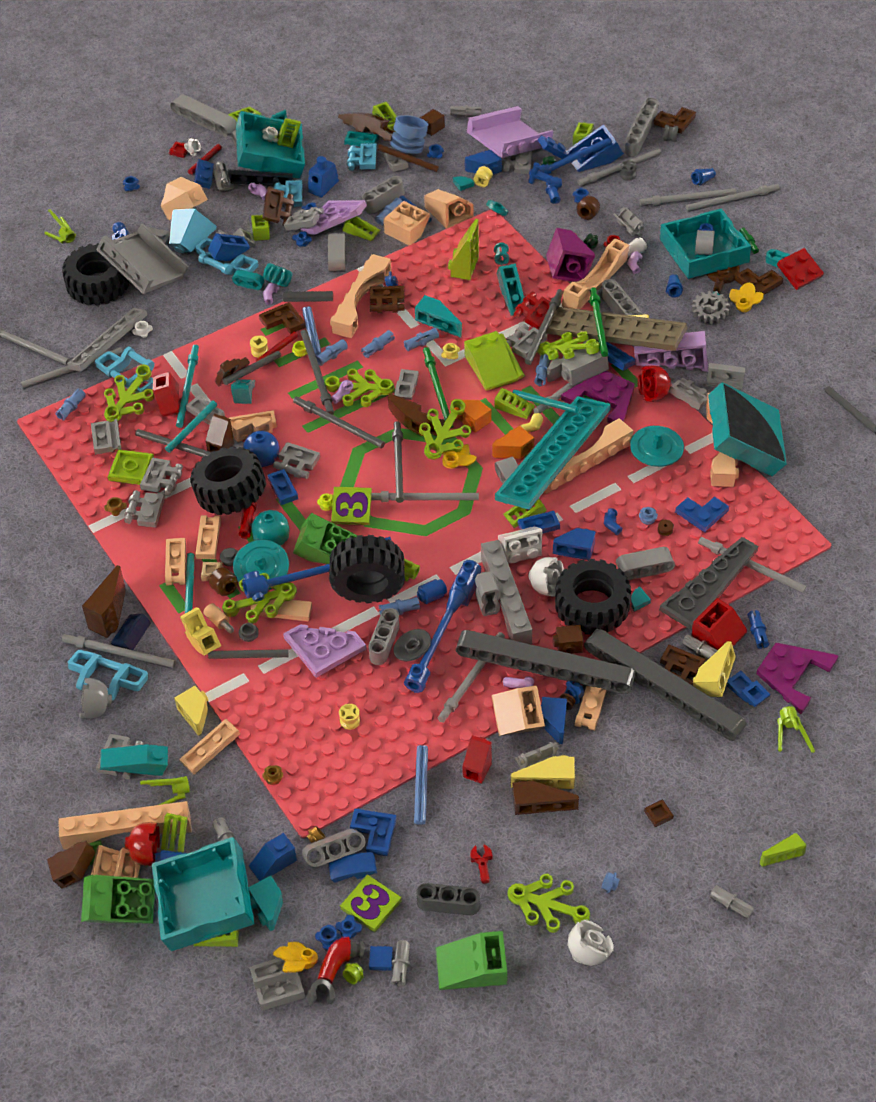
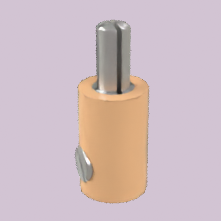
(217, 617)

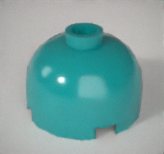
(271, 526)

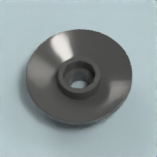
(412, 645)

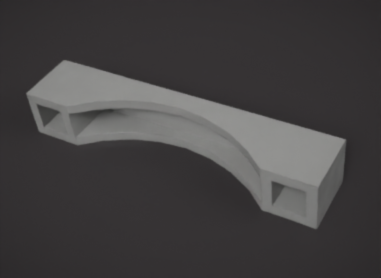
(513, 610)

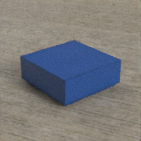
(381, 958)

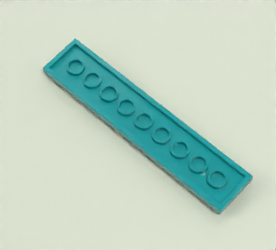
(552, 453)

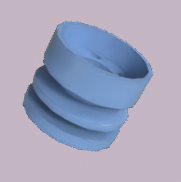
(409, 134)

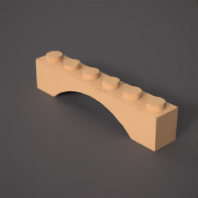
(578, 293)
(346, 318)
(614, 439)
(723, 467)
(101, 825)

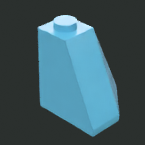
(189, 229)

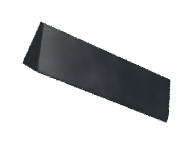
(258, 177)

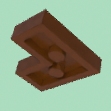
(681, 119)
(763, 283)
(283, 315)
(230, 367)

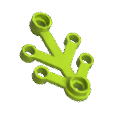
(567, 345)
(381, 387)
(128, 396)
(444, 432)
(279, 593)
(545, 902)

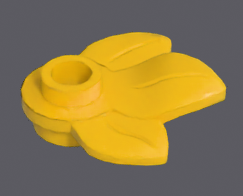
(745, 297)
(454, 459)
(296, 957)

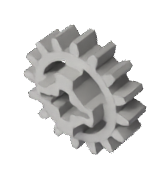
(710, 307)

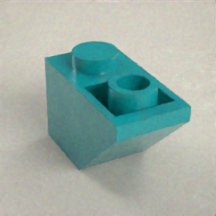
(268, 901)

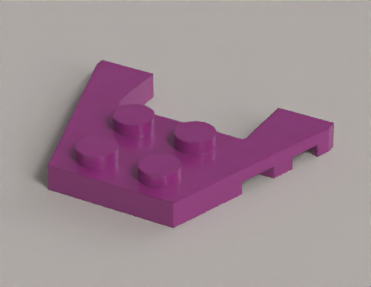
(605, 388)
(785, 667)

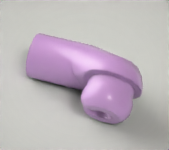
(257, 189)
(632, 262)
(267, 293)
(345, 388)
(517, 682)

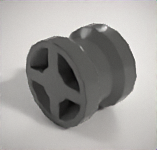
(670, 133)
(628, 170)

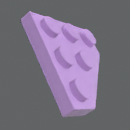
(336, 213)
(323, 647)

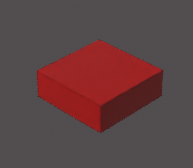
(178, 150)

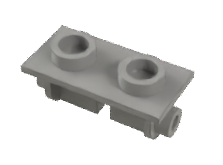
(221, 177)
(633, 225)
(537, 755)

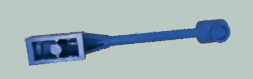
(257, 585)
(459, 594)

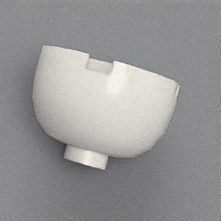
(545, 574)
(589, 944)

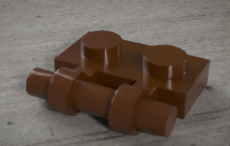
(273, 205)
(387, 294)
(681, 661)

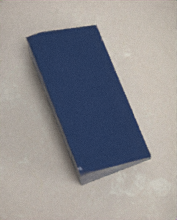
(131, 631)

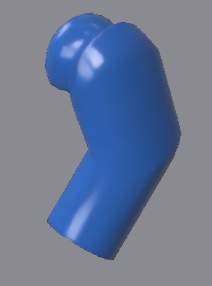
(610, 521)

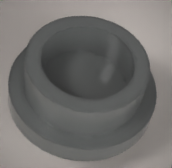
(227, 556)
(248, 632)

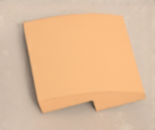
(114, 863)

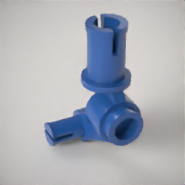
(552, 183)

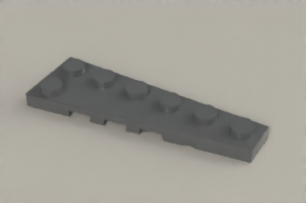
(709, 584)

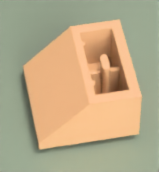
(406, 223)
(518, 711)

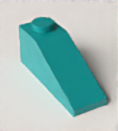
(510, 286)
(437, 315)
(135, 759)

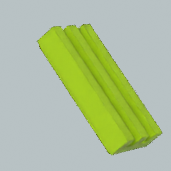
(166, 830)

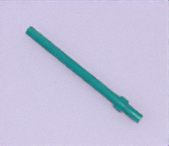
(192, 362)

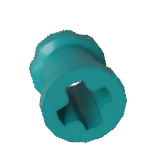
(498, 257)

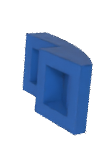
(748, 691)
(352, 865)

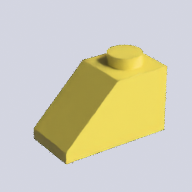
(193, 707)

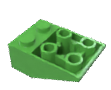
(319, 538)
(118, 899)
(472, 962)

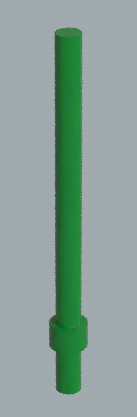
(595, 302)
(430, 364)

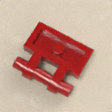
(536, 315)

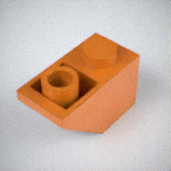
(475, 414)
(514, 444)

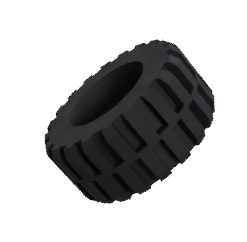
(96, 288)
(228, 480)
(366, 569)
(596, 577)

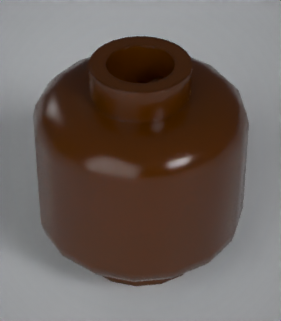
(588, 207)
(223, 581)

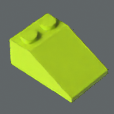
(466, 254)
(490, 360)

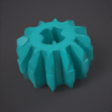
(277, 275)

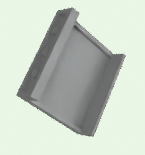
(143, 259)

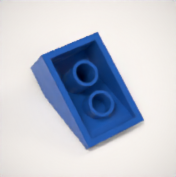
(599, 157)

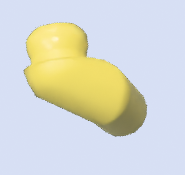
(534, 424)

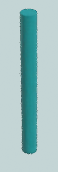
(546, 401)
(183, 434)
(189, 582)

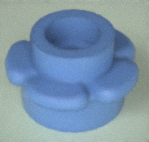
(648, 515)
(610, 882)

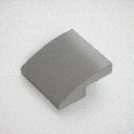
(274, 985)

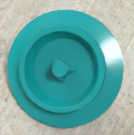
(657, 446)
(263, 557)

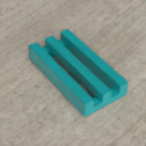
(358, 138)

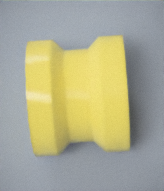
(482, 176)
(258, 346)
(349, 711)

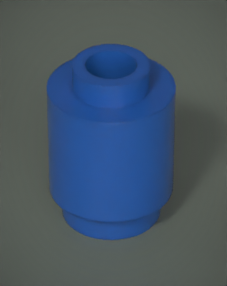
(431, 591)

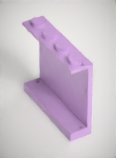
(504, 132)

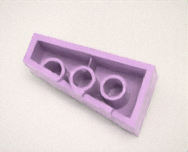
(689, 354)

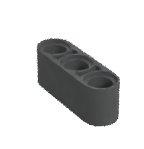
(440, 892)

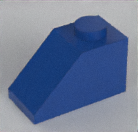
(486, 159)
(227, 247)
(575, 544)
(554, 717)
(273, 857)

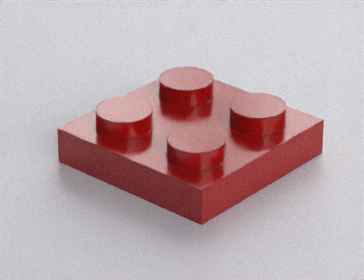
(800, 268)

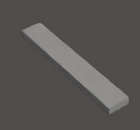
(106, 339)

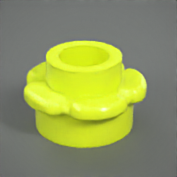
(299, 349)
(325, 502)

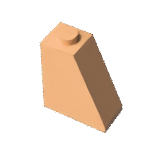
(182, 195)
(448, 208)

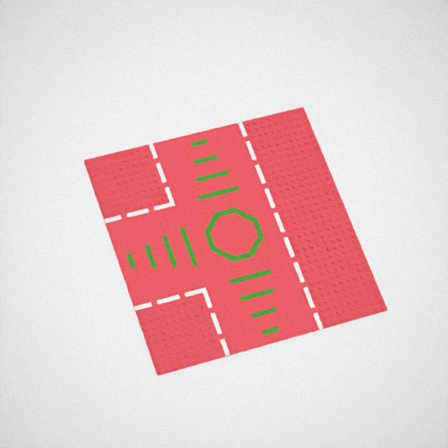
(277, 702)

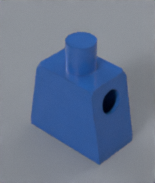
(322, 177)

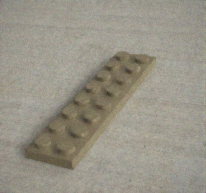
(619, 328)

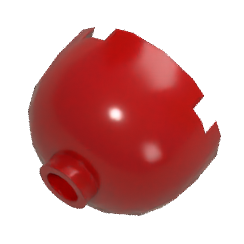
(653, 383)
(143, 843)

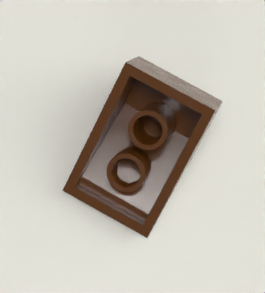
(105, 604)

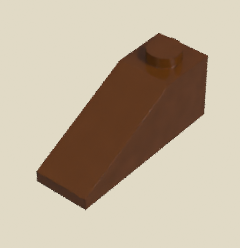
(535, 797)

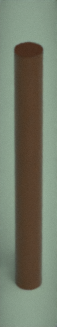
(406, 157)

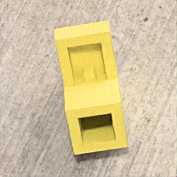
(199, 634)

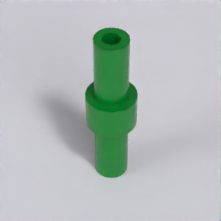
(750, 239)

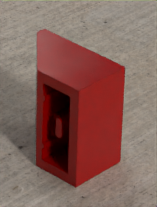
(718, 625)

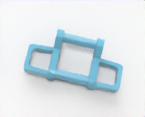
(228, 269)
(121, 363)
(118, 680)

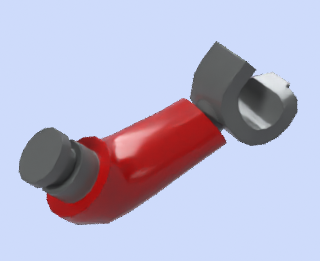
(337, 954)

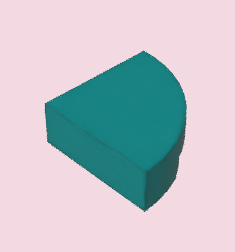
(463, 182)
(496, 206)
(639, 599)

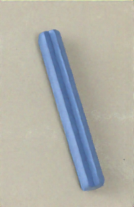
(311, 329)
(421, 785)

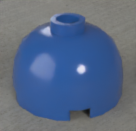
(264, 446)

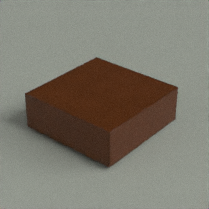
(658, 813)

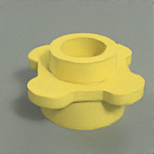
(450, 351)

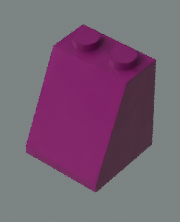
(569, 256)

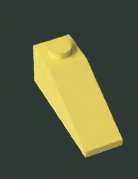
(715, 672)
(554, 772)

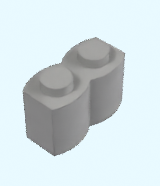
(487, 593)

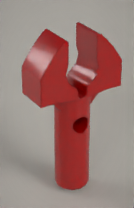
(482, 862)

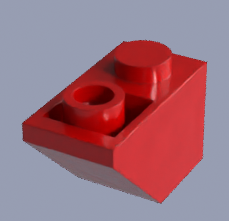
(166, 393)
(477, 759)

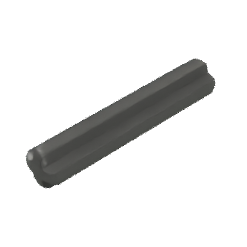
(308, 296)

